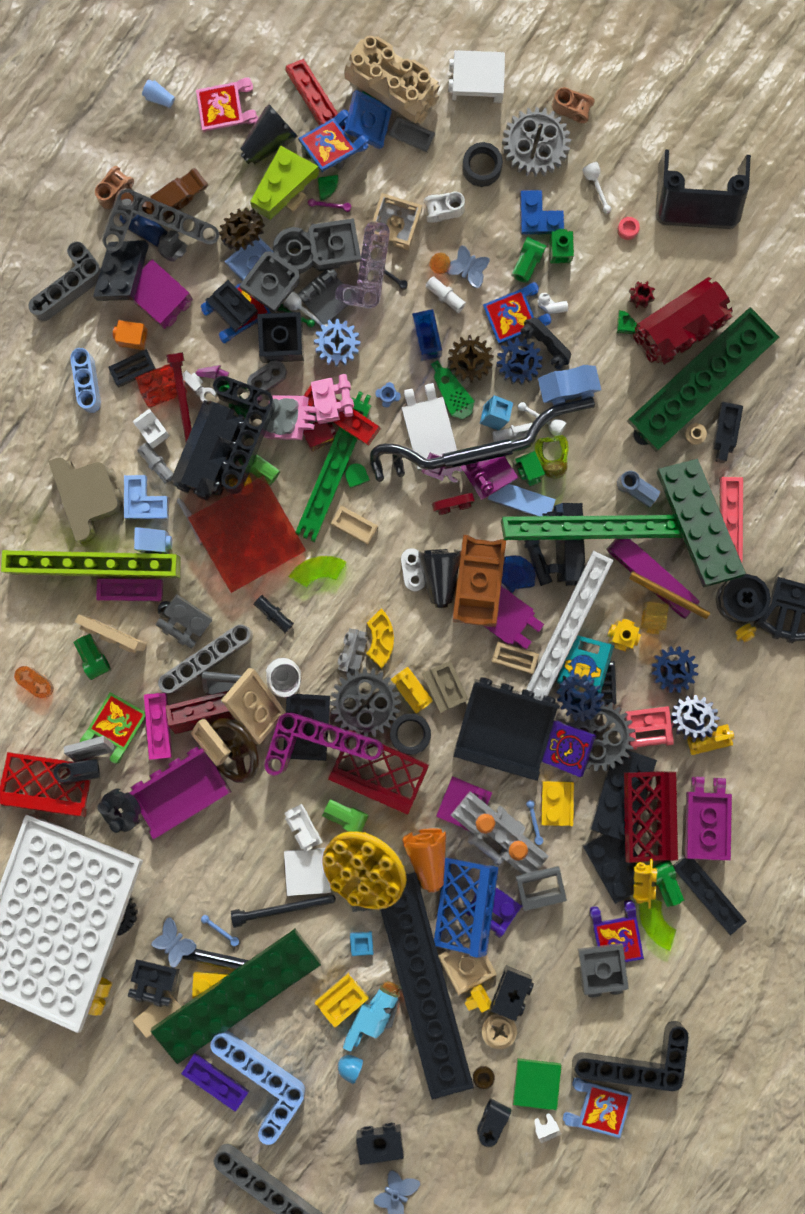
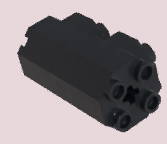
(207, 451)

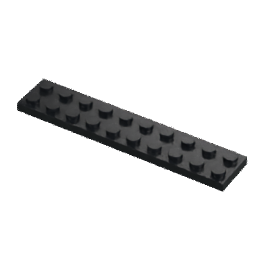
(426, 993)

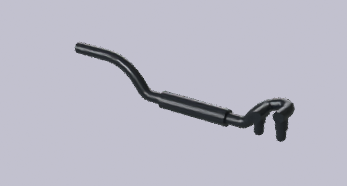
(472, 454)

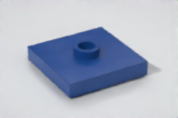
(368, 118)

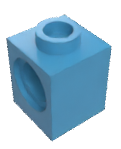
(496, 413)

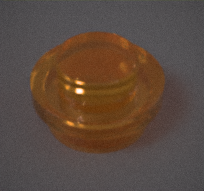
(440, 263)

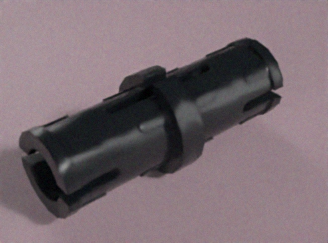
(273, 613)

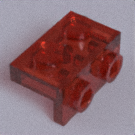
(157, 386)

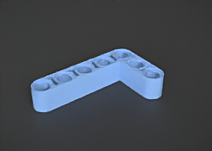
(263, 1079)

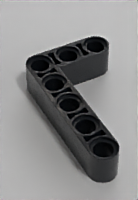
(247, 431)
(639, 1068)

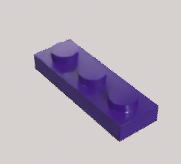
(215, 1082)

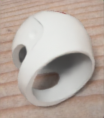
(283, 677)

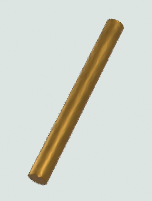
(669, 595)

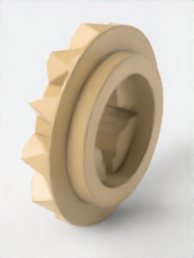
(499, 1041)

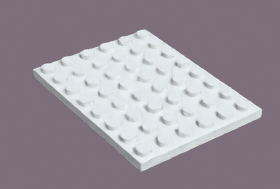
(60, 919)

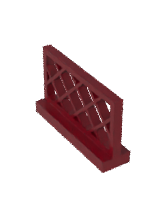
(377, 791)
(664, 815)

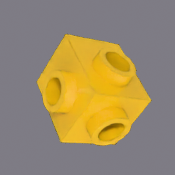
(616, 638)

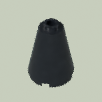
(266, 136)
(440, 574)

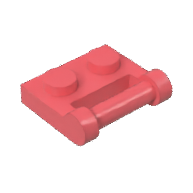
(650, 720)

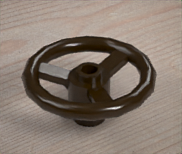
(240, 747)

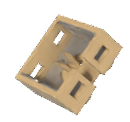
(398, 212)

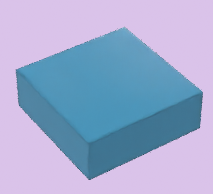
(361, 943)

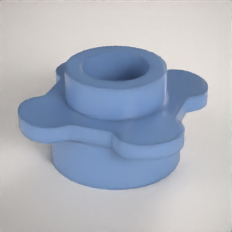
(388, 388)

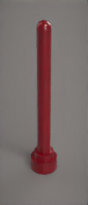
(176, 361)

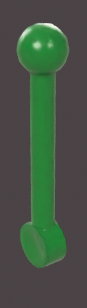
(310, 323)

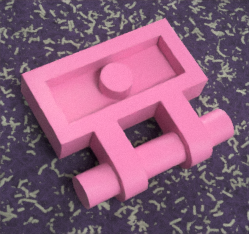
(325, 399)

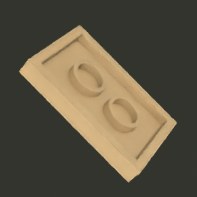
(110, 634)
(253, 705)

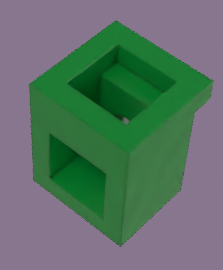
(530, 468)

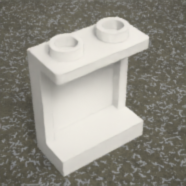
(477, 74)

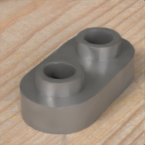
(265, 375)

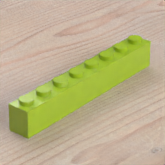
(91, 564)

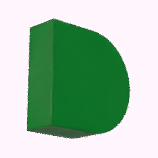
(356, 475)

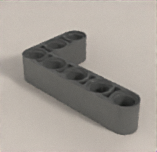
(156, 216)

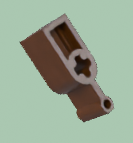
(180, 191)

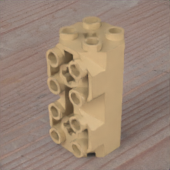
(391, 79)

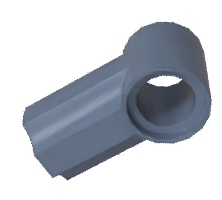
(640, 489)

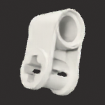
(442, 206)

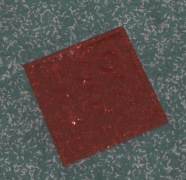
(247, 534)

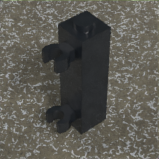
(569, 553)

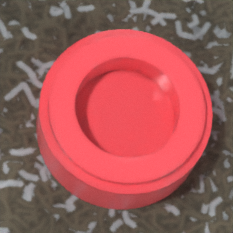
(628, 228)

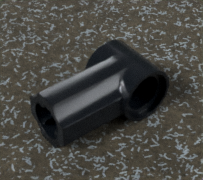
(79, 771)

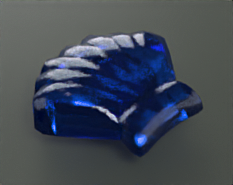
(517, 573)

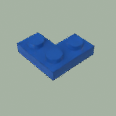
(533, 219)

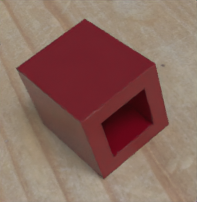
(320, 436)

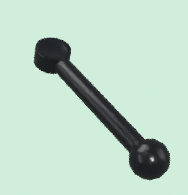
(402, 284)

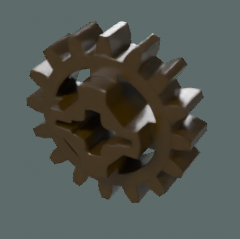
(242, 229)
(479, 358)

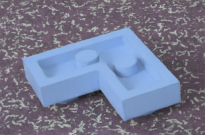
(138, 504)

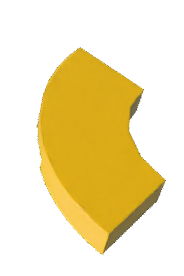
(382, 638)

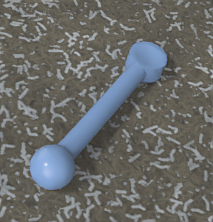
(538, 839)
(233, 940)

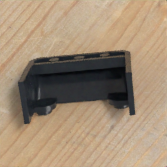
(698, 206)

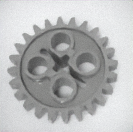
(517, 137)

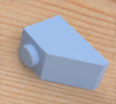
(152, 541)

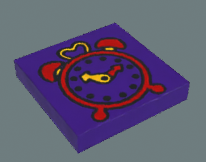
(568, 748)

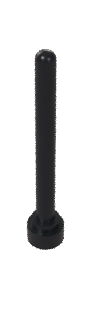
(241, 917)

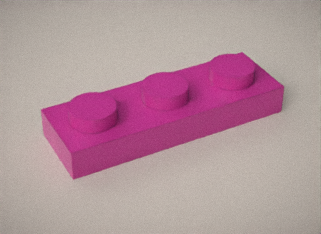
(157, 726)

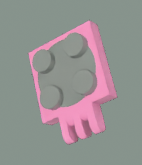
(290, 418)

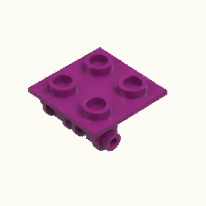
(489, 475)
(455, 794)

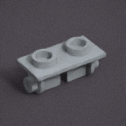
(353, 641)

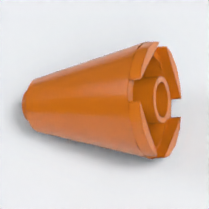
(427, 857)

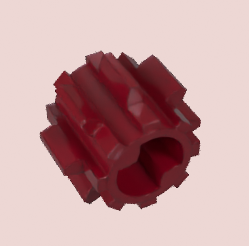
(643, 289)

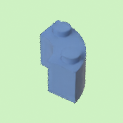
(569, 384)

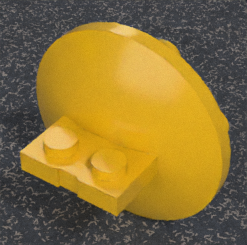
(364, 870)

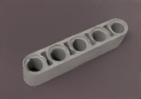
(195, 660)

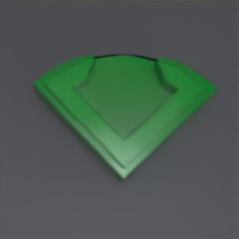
(327, 186)
(625, 323)

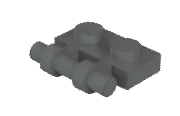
(188, 616)

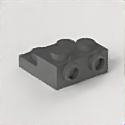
(603, 970)

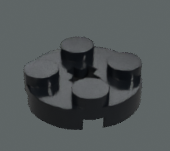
(110, 807)

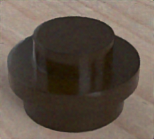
(483, 1077)

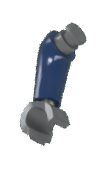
(167, 242)

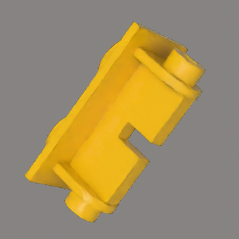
(412, 690)
(720, 739)
(646, 875)

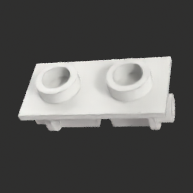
(298, 819)

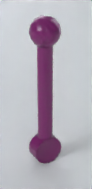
(346, 206)

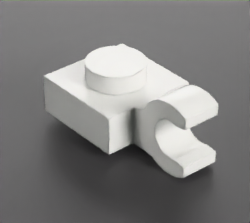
(194, 383)

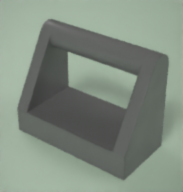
(218, 682)
(545, 897)

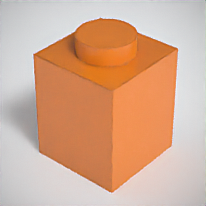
(130, 335)

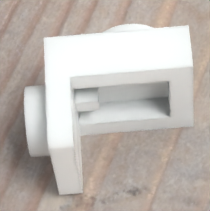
(151, 428)

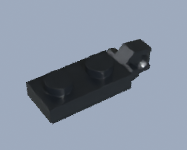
(727, 430)

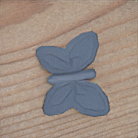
(469, 265)
(172, 944)
(395, 1192)

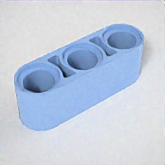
(83, 370)

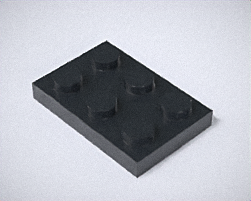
(121, 271)
(313, 707)
(610, 863)

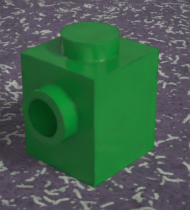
(561, 246)

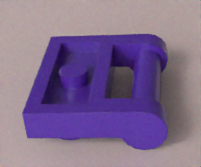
(505, 908)

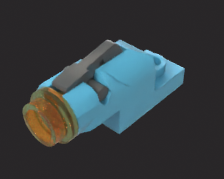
(374, 1018)

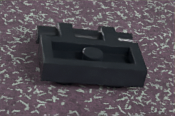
(155, 976)

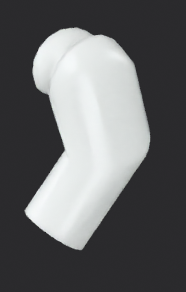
(551, 307)

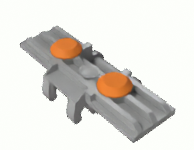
(504, 829)

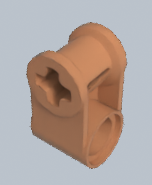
(574, 103)
(111, 183)

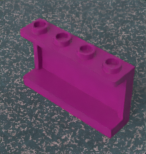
(179, 791)

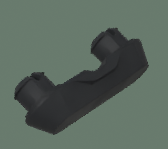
(536, 328)

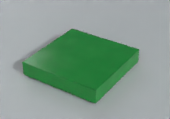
(537, 1084)

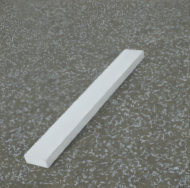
(569, 624)

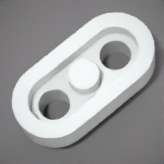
(411, 570)

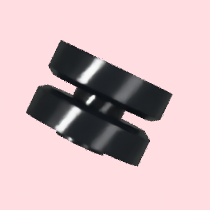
(755, 595)

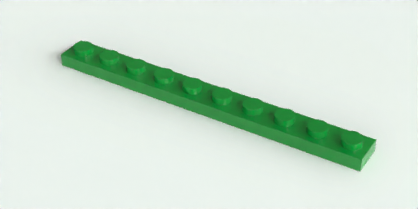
(589, 527)

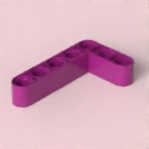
(319, 737)

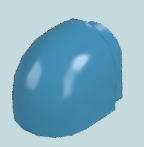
(349, 1068)

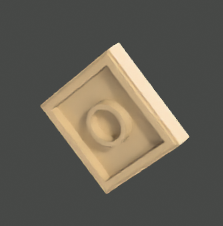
(464, 970)

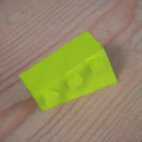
(282, 181)

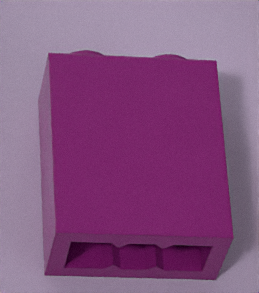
(161, 295)

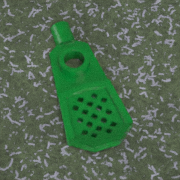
(450, 389)

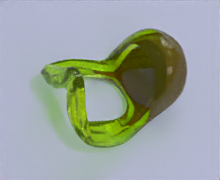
(553, 468)

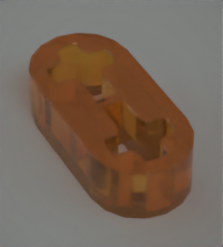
(37, 678)

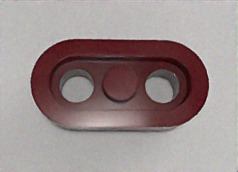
(462, 501)

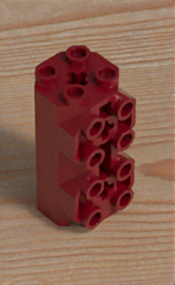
(683, 321)

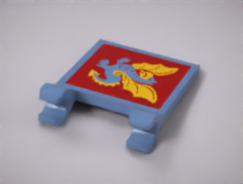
(602, 1109)

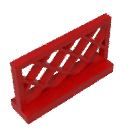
(41, 803)

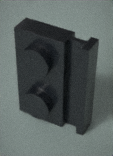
(231, 306)

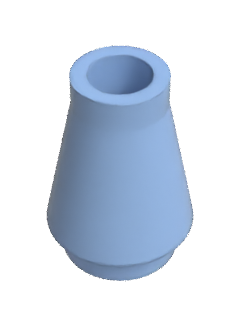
(156, 93)

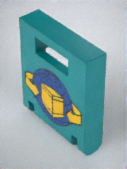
(587, 663)

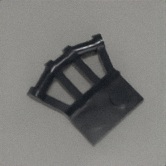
(790, 596)

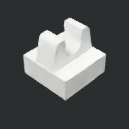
(547, 1131)

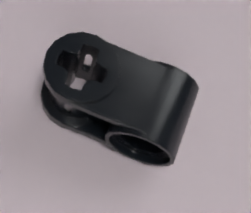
(494, 1119)

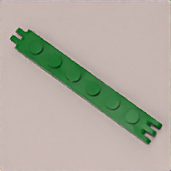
(331, 475)

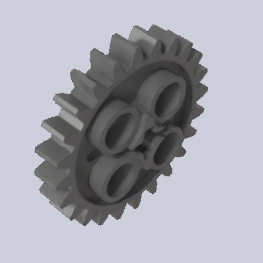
(351, 689)
(612, 751)

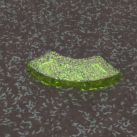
(317, 568)
(655, 925)

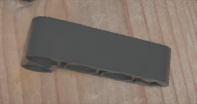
(63, 284)

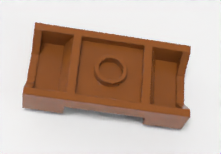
(479, 581)

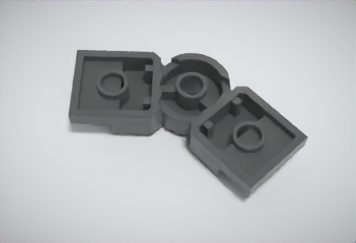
(322, 247)

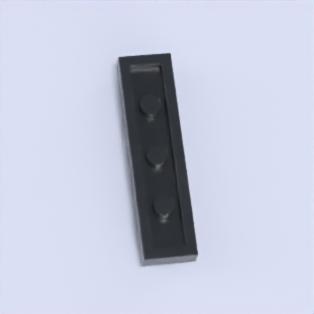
(709, 894)

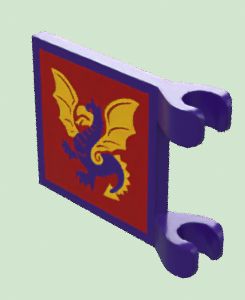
(619, 930)

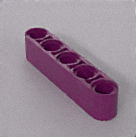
(638, 561)

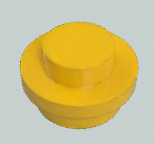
(745, 633)

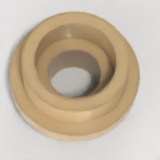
(691, 438)

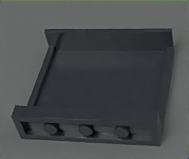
(506, 728)

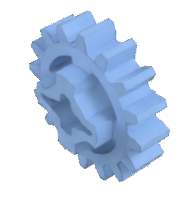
(345, 342)

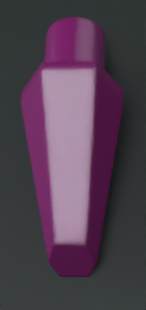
(211, 372)

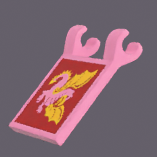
(221, 105)

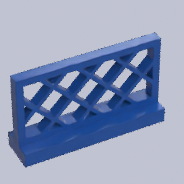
(483, 907)

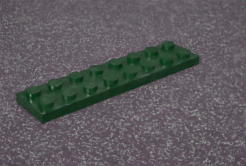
(703, 379)
(236, 996)

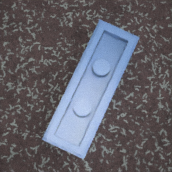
(523, 500)

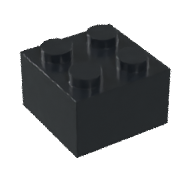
(280, 337)

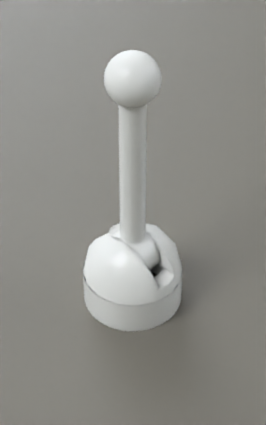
(592, 172)
(294, 302)
(555, 426)

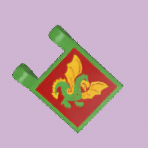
(117, 722)

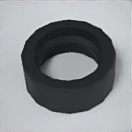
(487, 149)
(426, 734)

